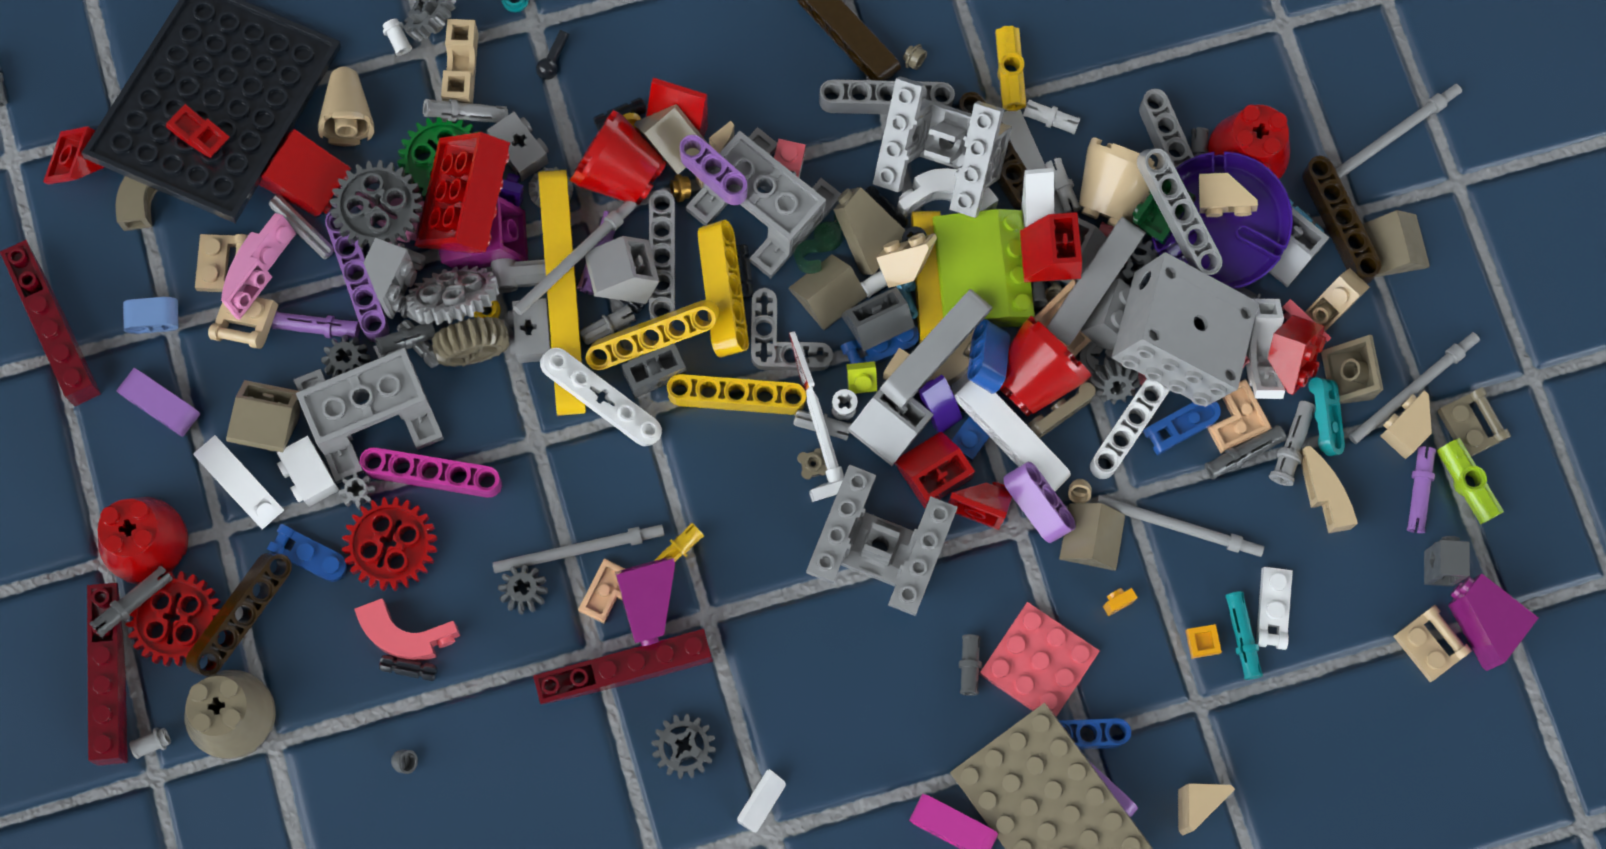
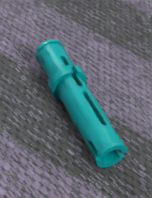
(1244, 637)

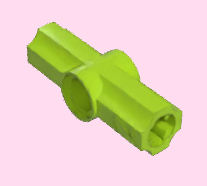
(1479, 497)

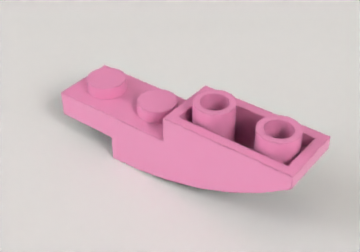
(251, 264)

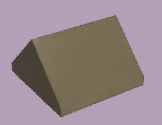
(665, 132)
(1397, 242)
(829, 292)
(1354, 369)
(1095, 537)

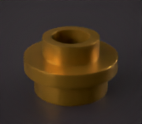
(680, 187)

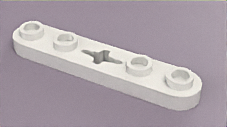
(578, 379)

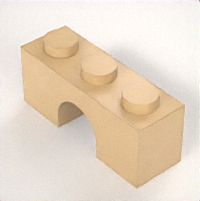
(461, 48)

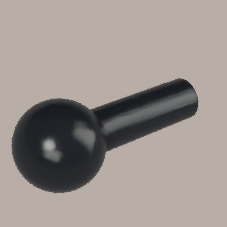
(547, 67)

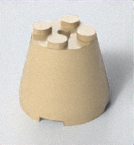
(1112, 182)

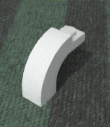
(937, 185)
(1259, 370)
(238, 482)

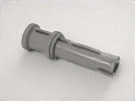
(1290, 454)

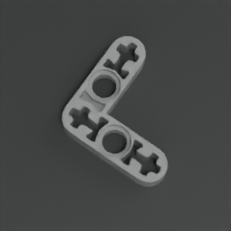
(778, 349)

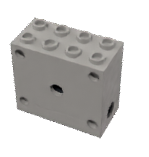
(1185, 330)

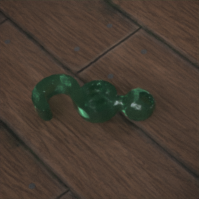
(827, 238)

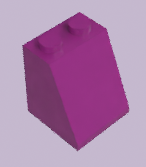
(507, 240)
(646, 598)
(1490, 619)

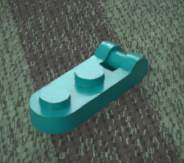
(1328, 415)

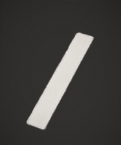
(1026, 147)

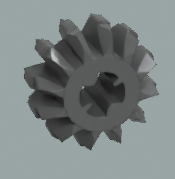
(351, 349)
(1114, 381)
(528, 580)

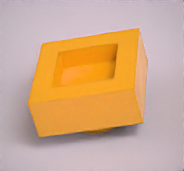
(1119, 600)
(1203, 641)

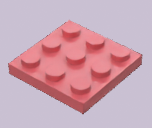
(1039, 661)

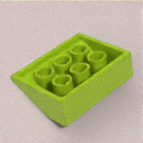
(986, 258)

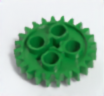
(419, 144)

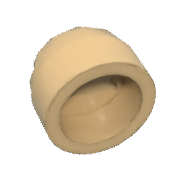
(1079, 491)

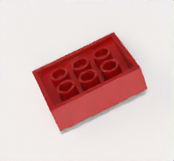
(463, 193)

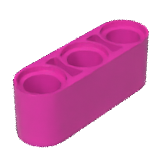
(951, 825)

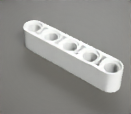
(1127, 429)
(1011, 432)

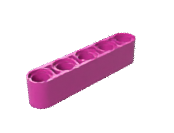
(421, 463)

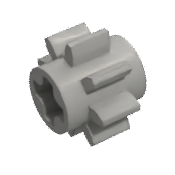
(350, 487)

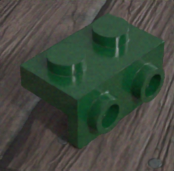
(1150, 219)

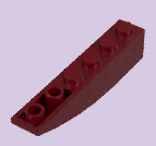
(50, 324)
(624, 667)
(105, 682)

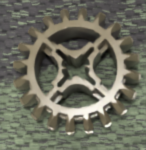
(470, 341)

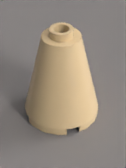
(345, 110)

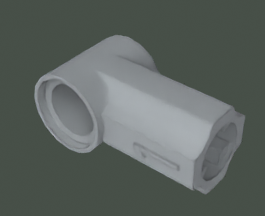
(517, 274)

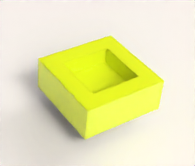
(862, 377)

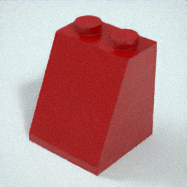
(304, 174)

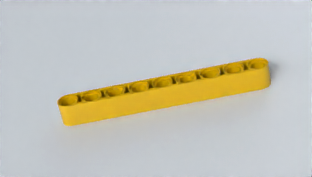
(563, 294)

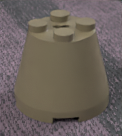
(244, 716)

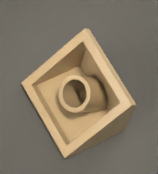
(1198, 802)

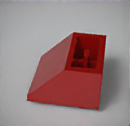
(1052, 248)
(1295, 352)
(935, 468)

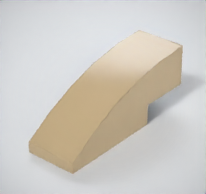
(1327, 491)

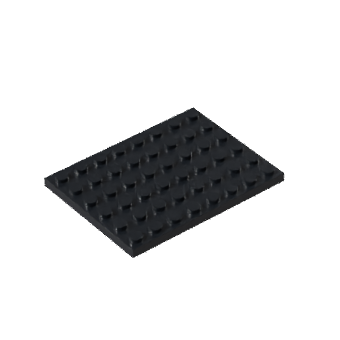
(230, 67)

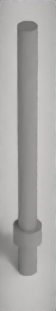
(1435, 104)
(611, 222)
(1453, 355)
(633, 536)
(1233, 541)

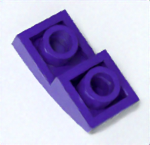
(940, 401)

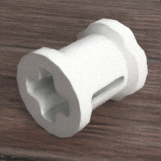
(844, 396)

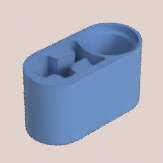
(150, 315)

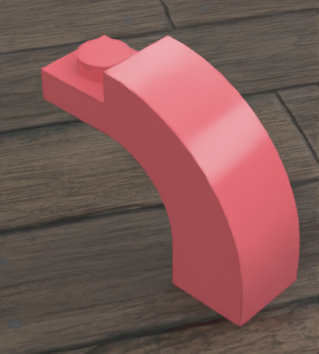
(381, 630)

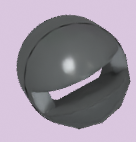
(404, 761)

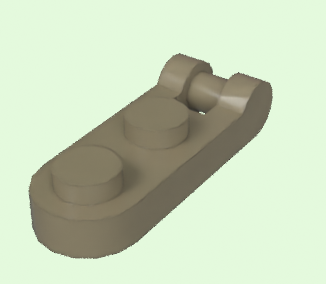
(1063, 410)

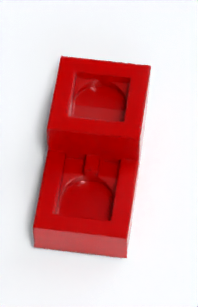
(197, 132)

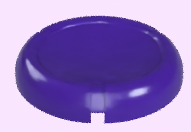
(1249, 243)

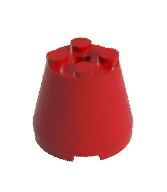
(1257, 133)
(619, 162)
(1040, 368)
(140, 537)

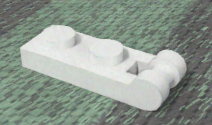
(1274, 607)

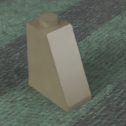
(865, 227)

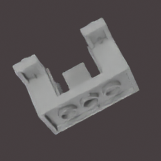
(923, 129)
(787, 209)
(335, 415)
(852, 532)

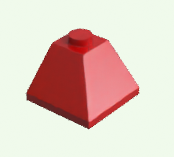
(67, 159)
(983, 503)

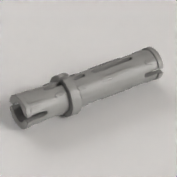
(456, 110)

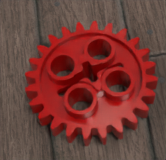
(365, 535)
(148, 616)

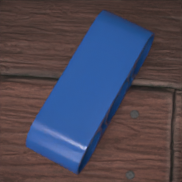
(988, 356)
(1100, 729)

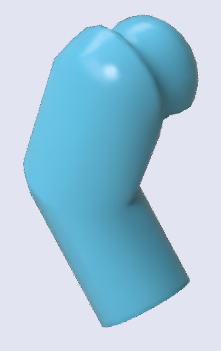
(905, 290)

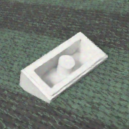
(761, 801)

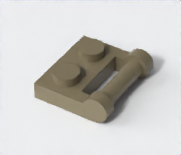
(1464, 424)

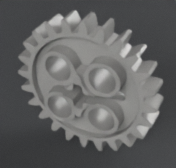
(452, 295)

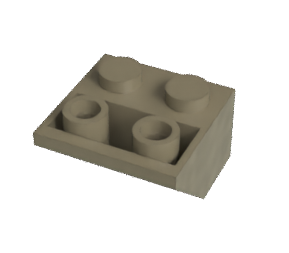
(263, 416)

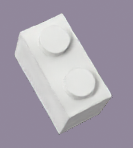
(307, 472)

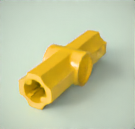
(1011, 83)

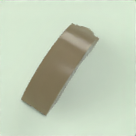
(134, 204)

